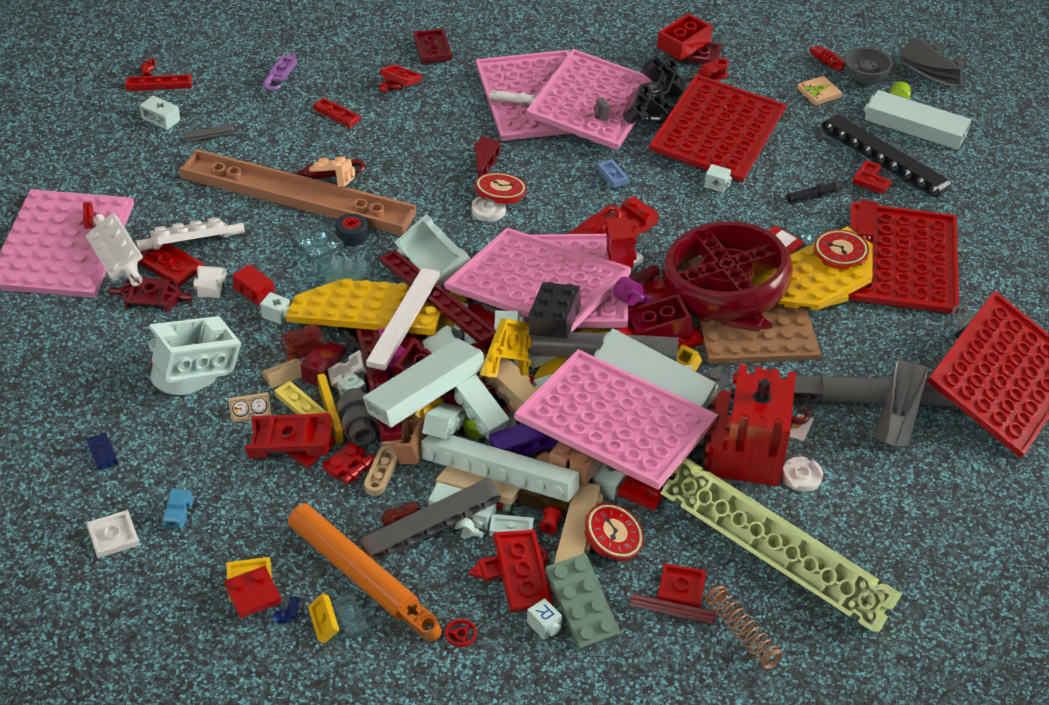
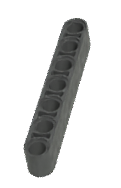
(430, 519)

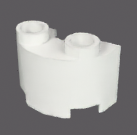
(209, 281)
(341, 370)

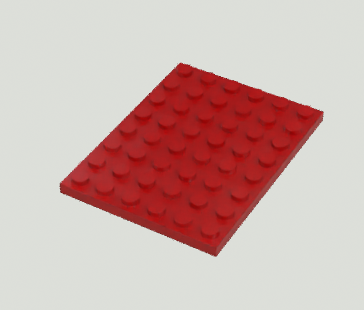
(718, 127)
(912, 260)
(999, 374)

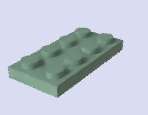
(582, 601)

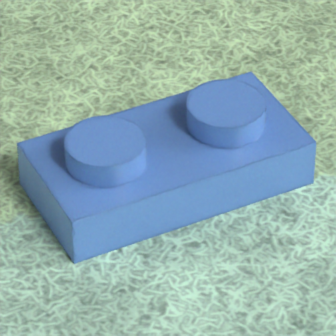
(613, 173)

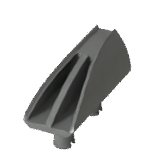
(931, 63)
(901, 404)

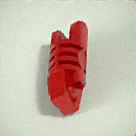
(827, 57)

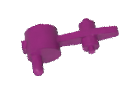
(630, 292)

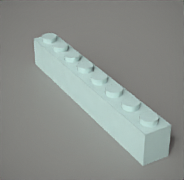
(502, 466)

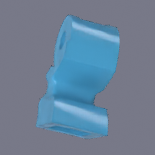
(176, 511)

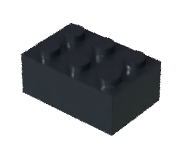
(554, 310)

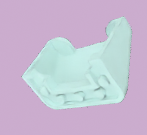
(431, 249)

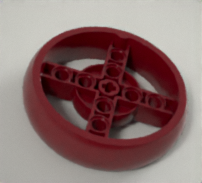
(728, 270)

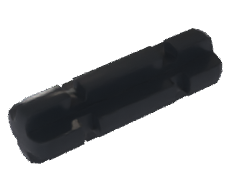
(348, 339)

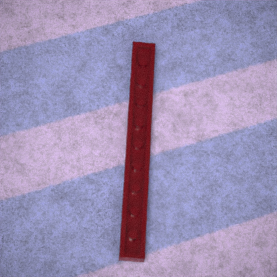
(441, 300)
(376, 377)

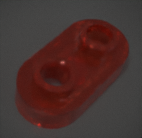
(393, 515)

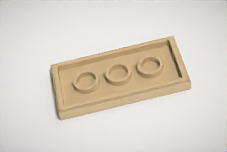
(463, 479)

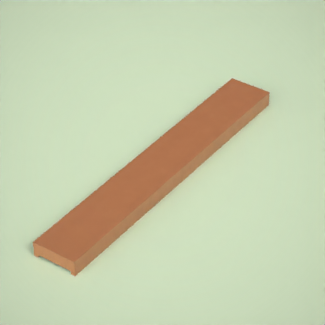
(297, 191)

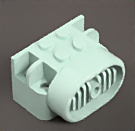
(191, 354)

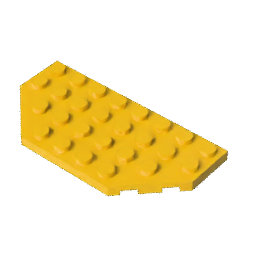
(817, 284)
(359, 306)

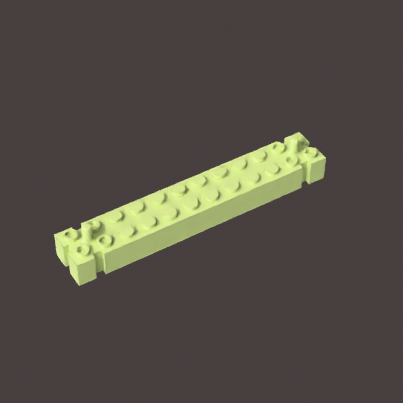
(782, 545)

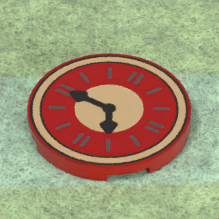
(500, 187)
(841, 249)
(613, 532)

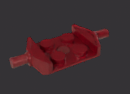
(164, 293)

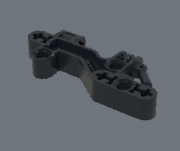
(650, 96)

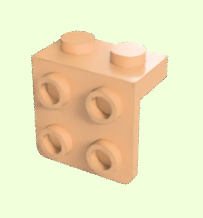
(343, 167)

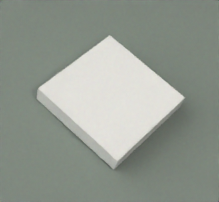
(112, 534)

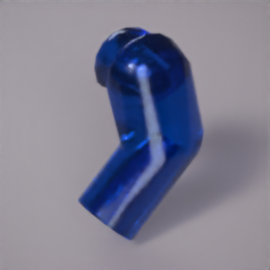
(284, 616)

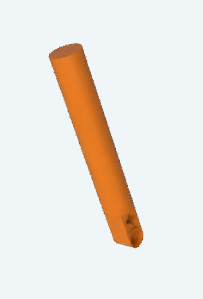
(363, 571)

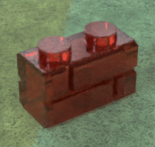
(301, 342)

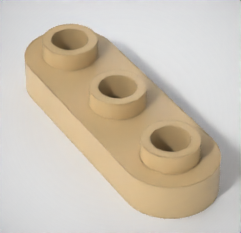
(381, 471)

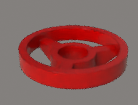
(454, 633)

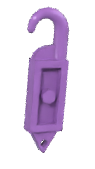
(280, 71)

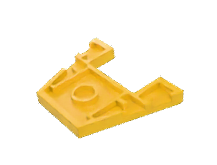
(509, 342)

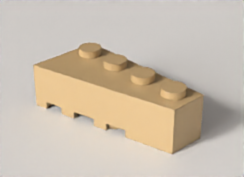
(511, 385)

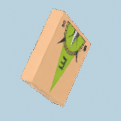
(819, 90)

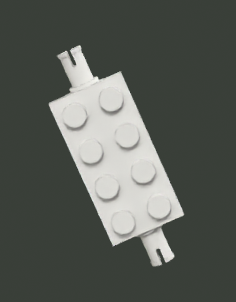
(181, 232)
(115, 248)

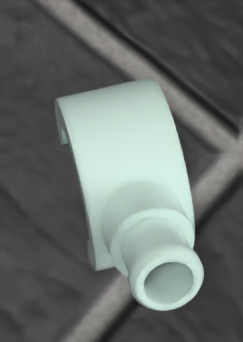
(469, 529)

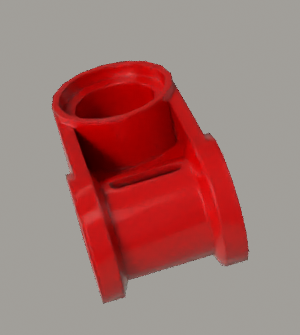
(715, 69)

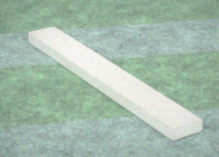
(402, 319)

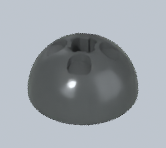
(867, 65)

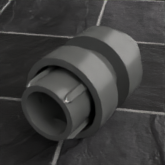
(355, 420)

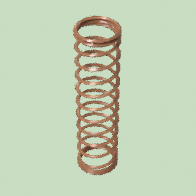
(723, 593)

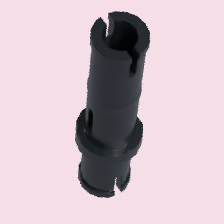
(817, 191)

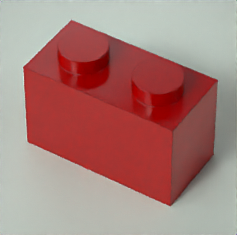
(253, 284)

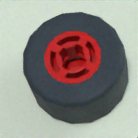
(352, 229)

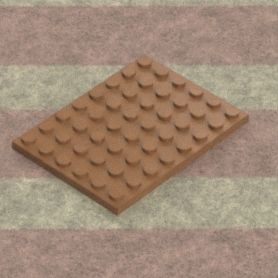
(788, 340)

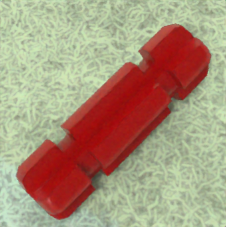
(88, 215)

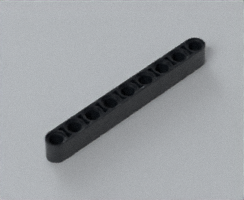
(886, 155)

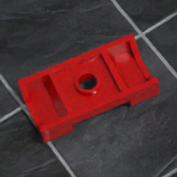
(638, 214)
(309, 434)

